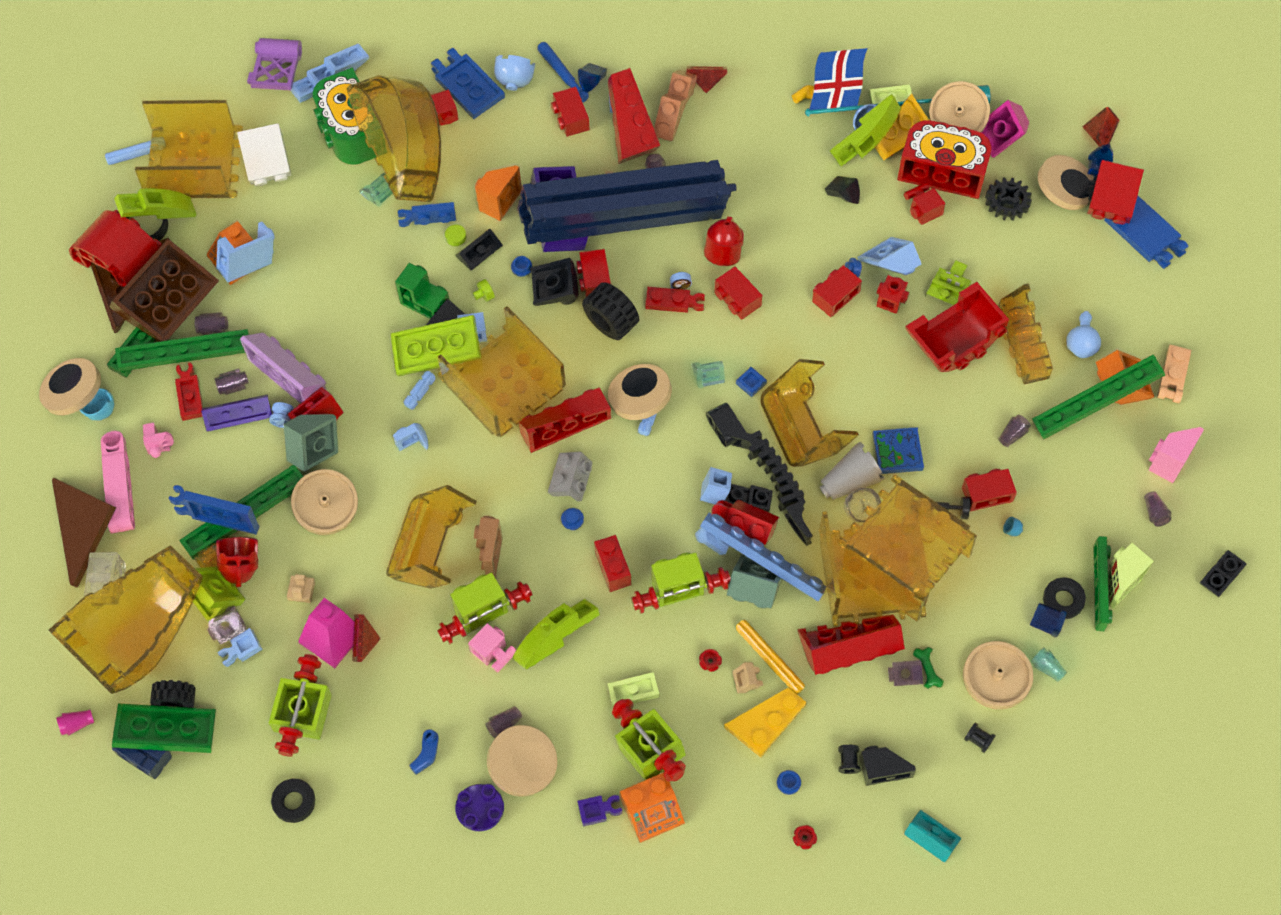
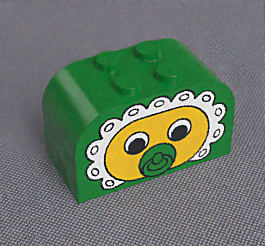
(337, 118)

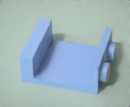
(247, 258)

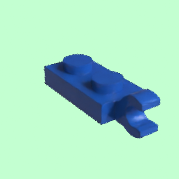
(428, 214)

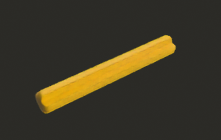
(770, 656)

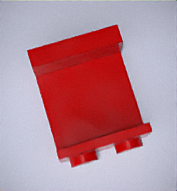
(1115, 192)

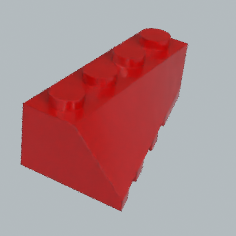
(565, 419)
(851, 643)

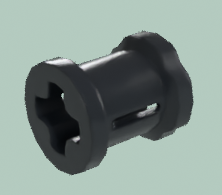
(979, 737)
(849, 759)

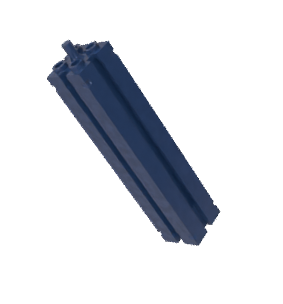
(623, 201)

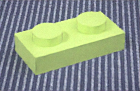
(900, 93)
(635, 688)

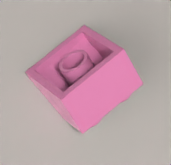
(1173, 452)

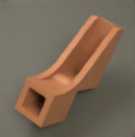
(673, 104)

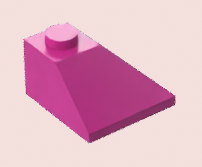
(1005, 126)
(328, 633)

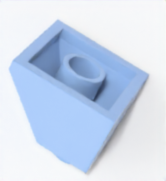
(893, 255)

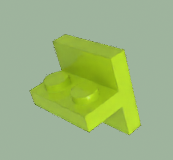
(215, 593)

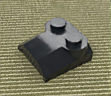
(555, 283)

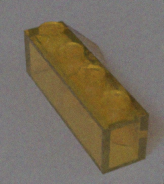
(1025, 337)

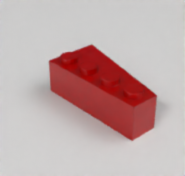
(630, 118)

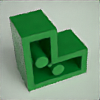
(417, 291)

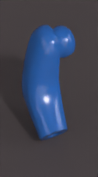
(428, 752)

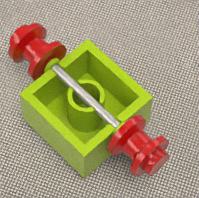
(678, 581)
(480, 604)
(300, 707)
(648, 742)

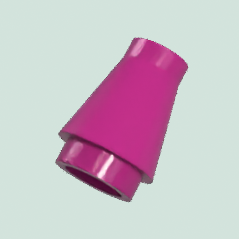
(74, 721)

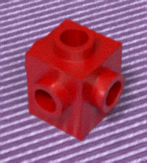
(892, 294)

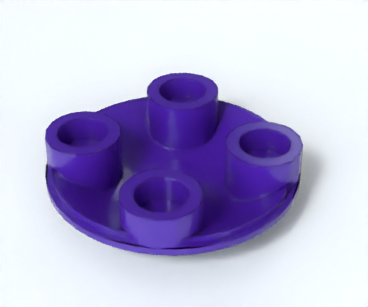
(479, 807)

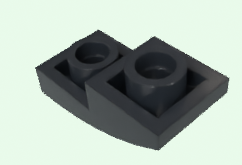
(753, 495)
(1223, 573)

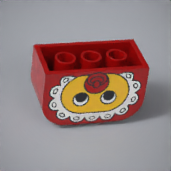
(945, 158)

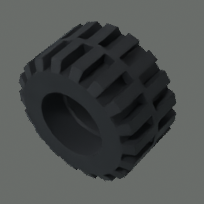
(610, 311)

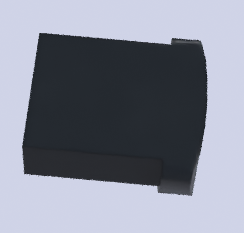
(844, 188)

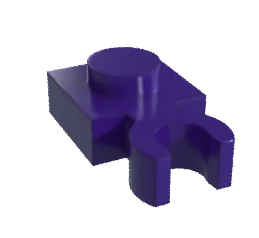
(594, 810)

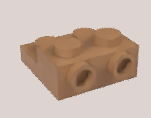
(489, 542)

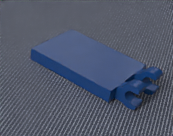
(467, 83)
(1150, 234)
(215, 511)

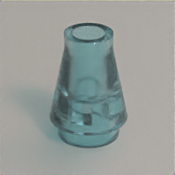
(1048, 664)

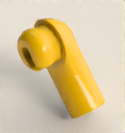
(805, 92)

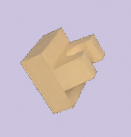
(301, 588)
(745, 677)

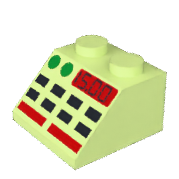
(1126, 572)

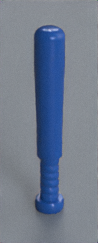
(554, 61)

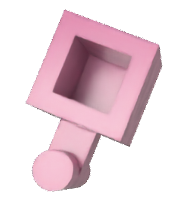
(489, 645)

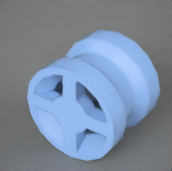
(280, 413)

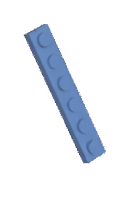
(768, 559)

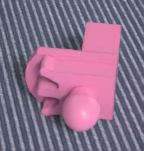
(156, 442)

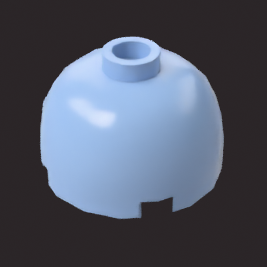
(513, 72)

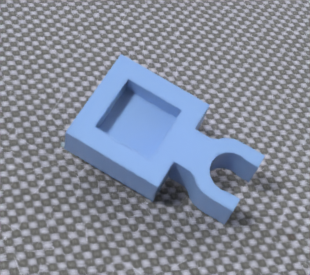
(242, 647)

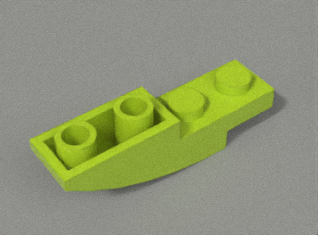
(872, 130)
(158, 202)
(550, 631)

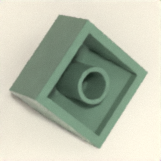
(310, 440)
(753, 583)

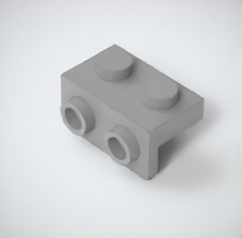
(570, 475)

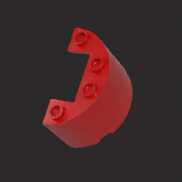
(115, 245)
(961, 330)

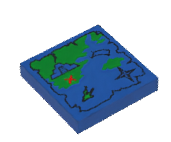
(898, 450)

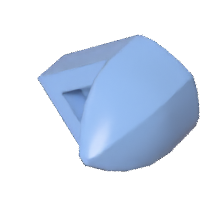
(409, 435)
(711, 541)

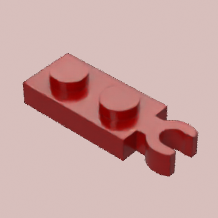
(673, 300)
(188, 393)

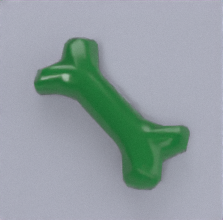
(932, 678)

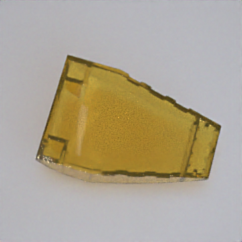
(402, 131)
(130, 621)

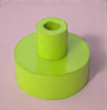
(484, 290)

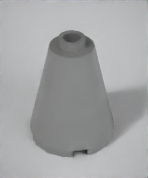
(850, 473)

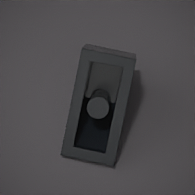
(884, 766)

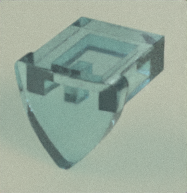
(377, 191)
(708, 373)

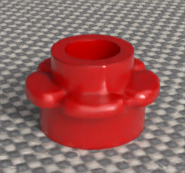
(710, 654)
(805, 843)

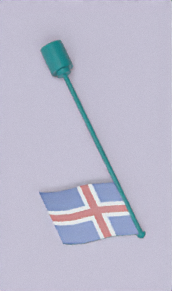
(840, 82)

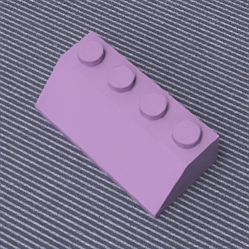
(281, 366)

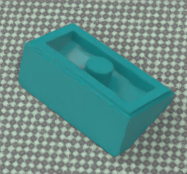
(932, 836)

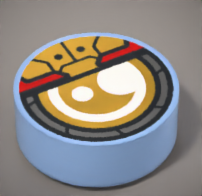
(680, 280)

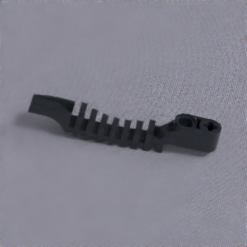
(731, 432)

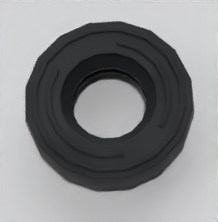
(1070, 586)
(300, 813)

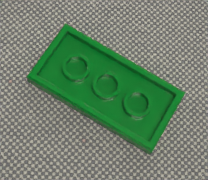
(164, 728)

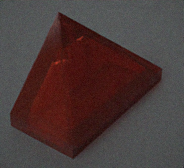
(707, 75)
(1102, 126)
(363, 638)

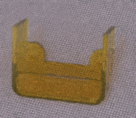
(792, 419)
(423, 536)

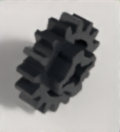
(1008, 198)

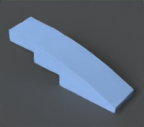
(333, 64)

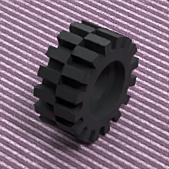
(173, 694)

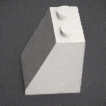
(264, 154)

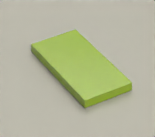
(419, 347)

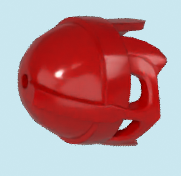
(724, 242)
(237, 558)

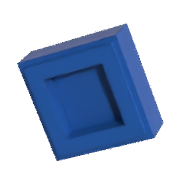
(751, 381)

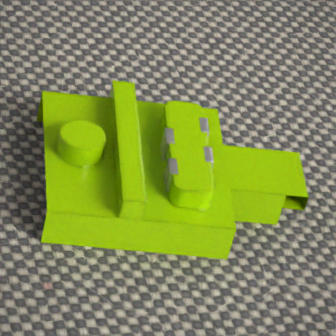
(949, 283)

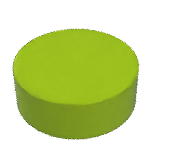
(455, 235)

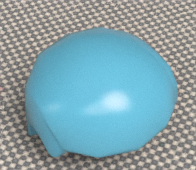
(100, 406)

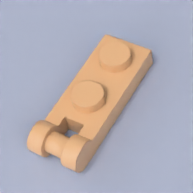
(1175, 373)

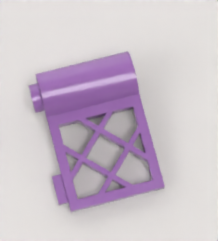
(278, 52)

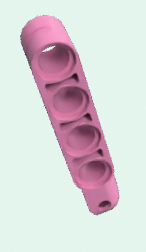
(117, 481)

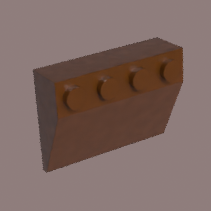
(164, 292)

